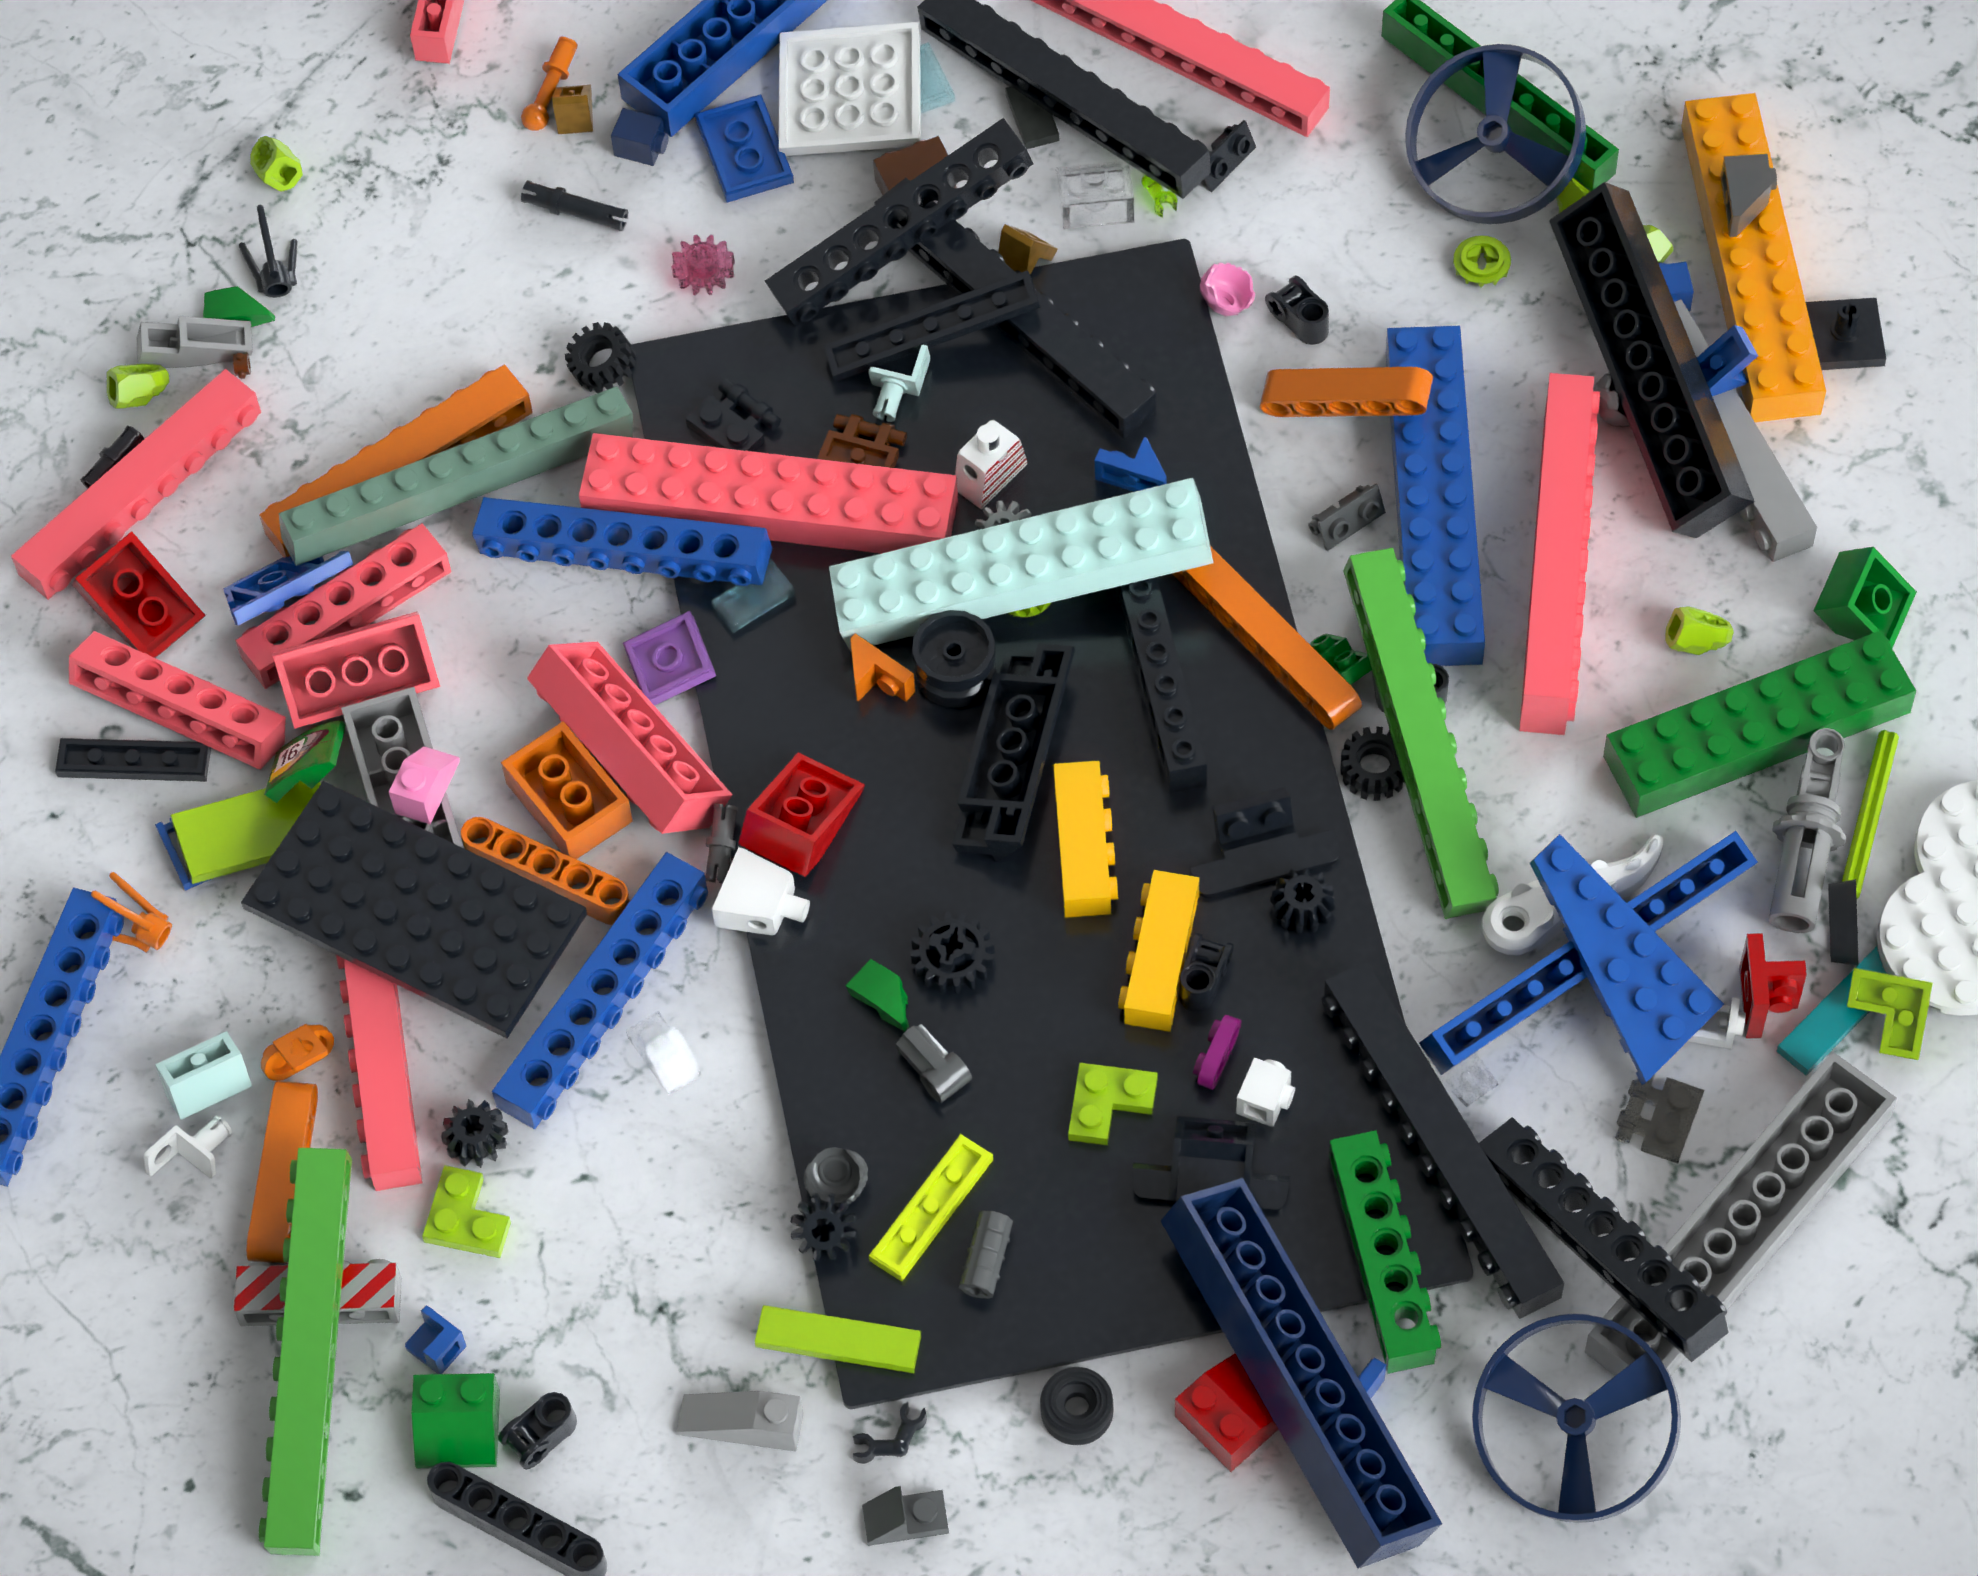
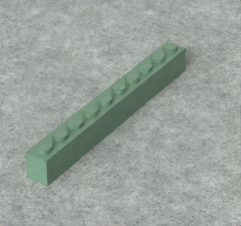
(452, 476)

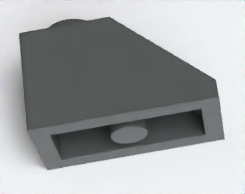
(1746, 189)

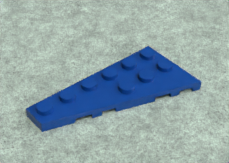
(1632, 970)

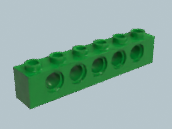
(1400, 1347)

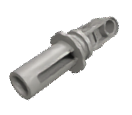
(1809, 825)

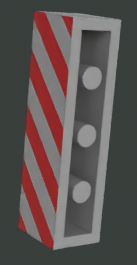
(367, 1293)

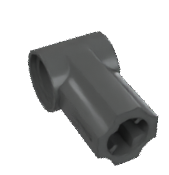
(938, 1070)

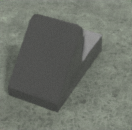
(905, 1517)

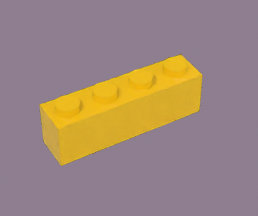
(1083, 839)
(1160, 951)

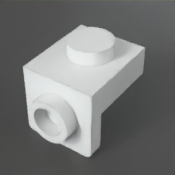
(1722, 1026)

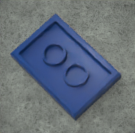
(744, 148)

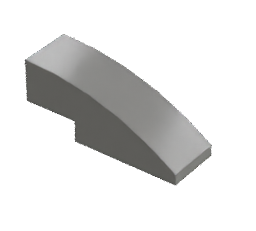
(192, 342)

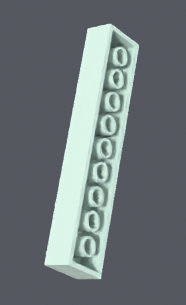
(1023, 562)

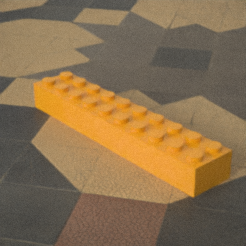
(1757, 267)

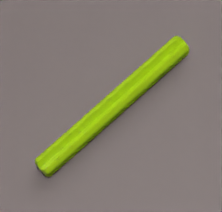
(1870, 808)

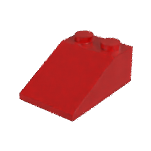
(138, 597)
(799, 814)
(1225, 1413)

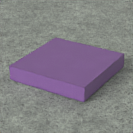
(669, 658)

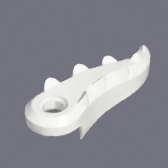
(1542, 920)

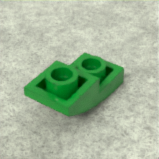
(1341, 656)

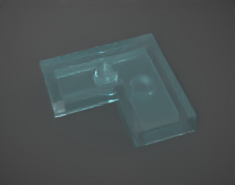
(746, 603)

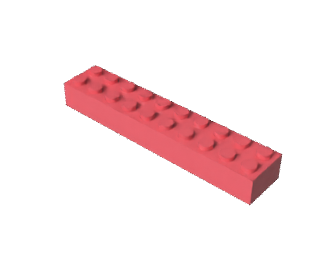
(788, 495)
(1560, 555)

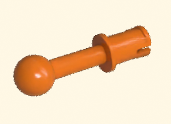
(536, 115)

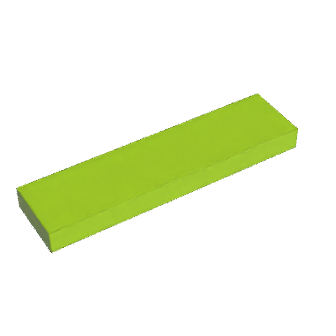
(838, 1339)

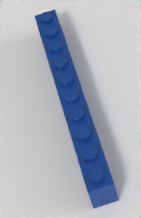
(1562, 968)

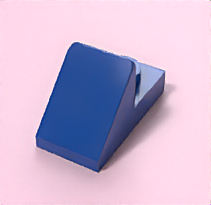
(1726, 359)
(1130, 473)

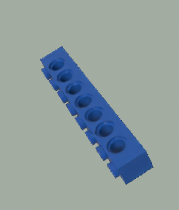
(638, 532)
(668, 880)
(38, 1016)

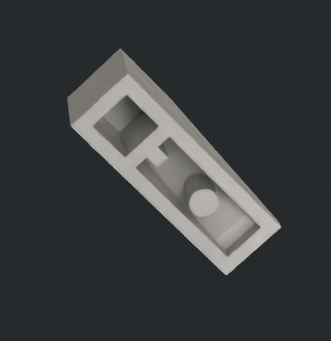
(743, 1418)

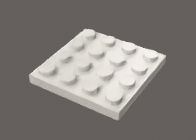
(849, 89)

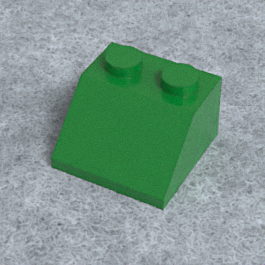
(1864, 596)
(455, 1419)

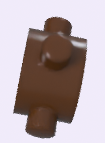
(241, 365)

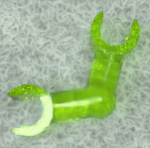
(1159, 195)

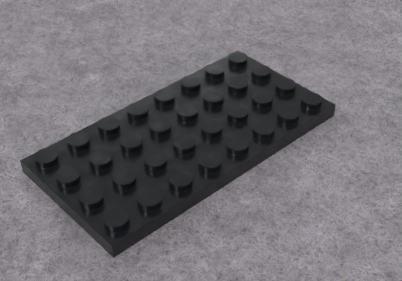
(415, 909)

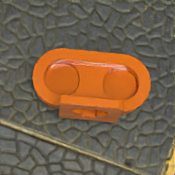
(296, 1051)

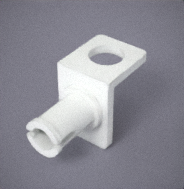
(193, 1148)

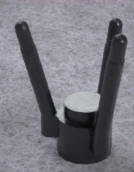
(274, 277)

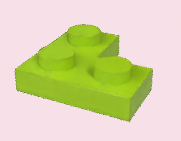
(1903, 1002)
(1108, 1089)
(457, 1223)

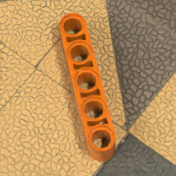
(1346, 392)
(537, 856)
(287, 1129)

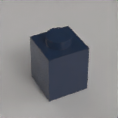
(639, 137)

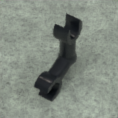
(894, 1447)

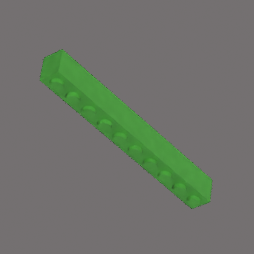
(1420, 733)
(307, 1352)

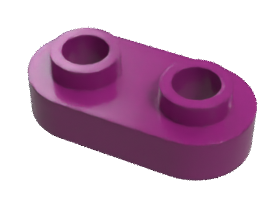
(1222, 1039)

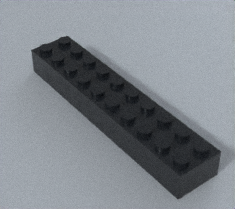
(1651, 361)

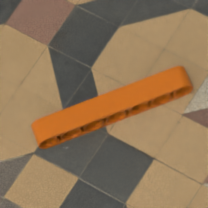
(1272, 641)

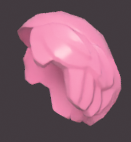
(1227, 289)

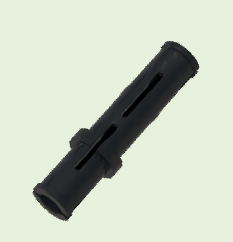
(560, 201)

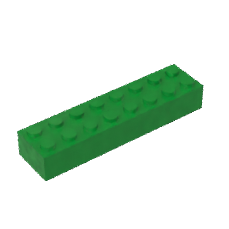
(1757, 723)

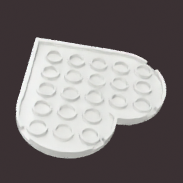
(1933, 917)

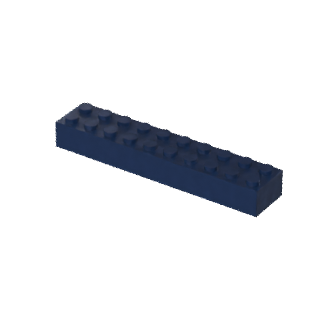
(1300, 1373)

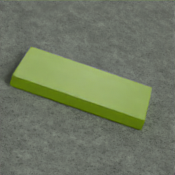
(237, 831)

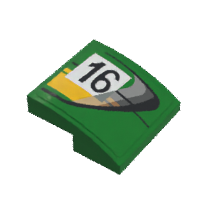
(305, 759)

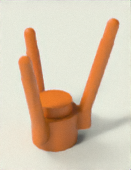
(150, 928)

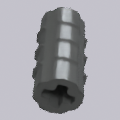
(985, 1254)

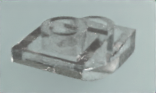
(1467, 1079)

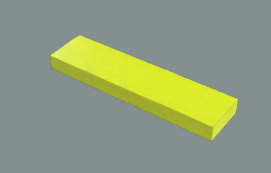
(931, 1207)

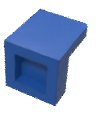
(436, 1341)

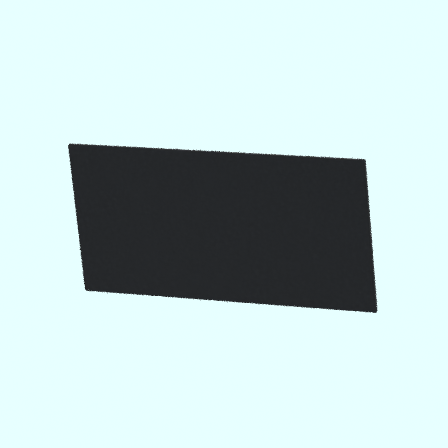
(1085, 1253)

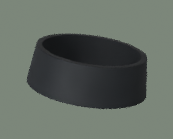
(1843, 922)

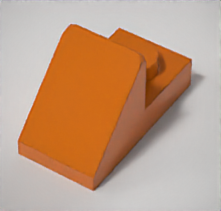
(874, 666)

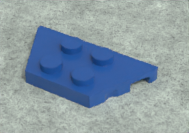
(278, 582)

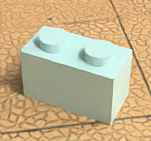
(203, 1075)

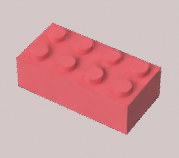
(354, 668)

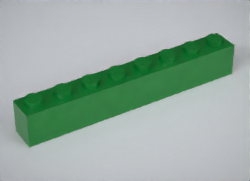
(1532, 114)

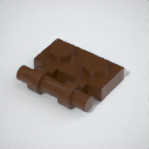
(851, 449)

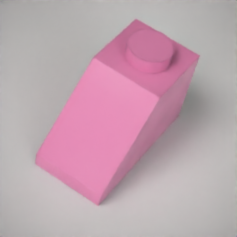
(422, 783)

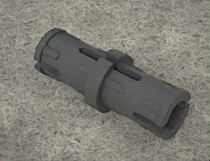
(721, 842)

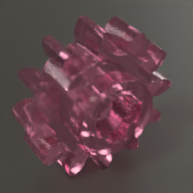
(703, 264)

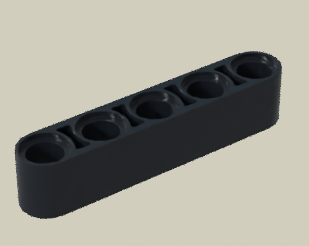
(507, 1507)

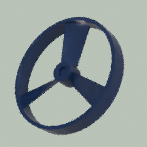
(1494, 132)
(1577, 1417)

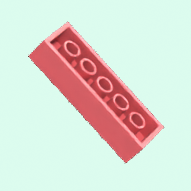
(628, 736)

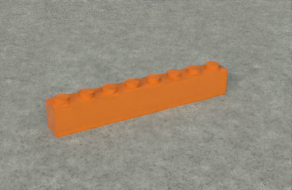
(468, 414)

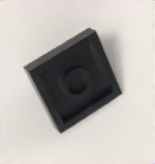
(1847, 333)

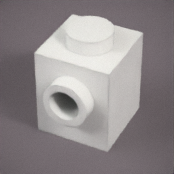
(1265, 1092)

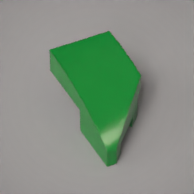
(235, 304)
(881, 990)

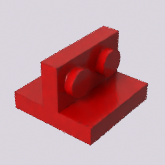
(1767, 985)

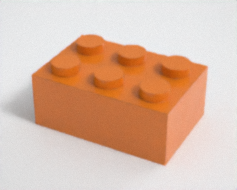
(567, 791)

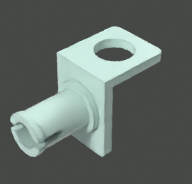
(896, 384)

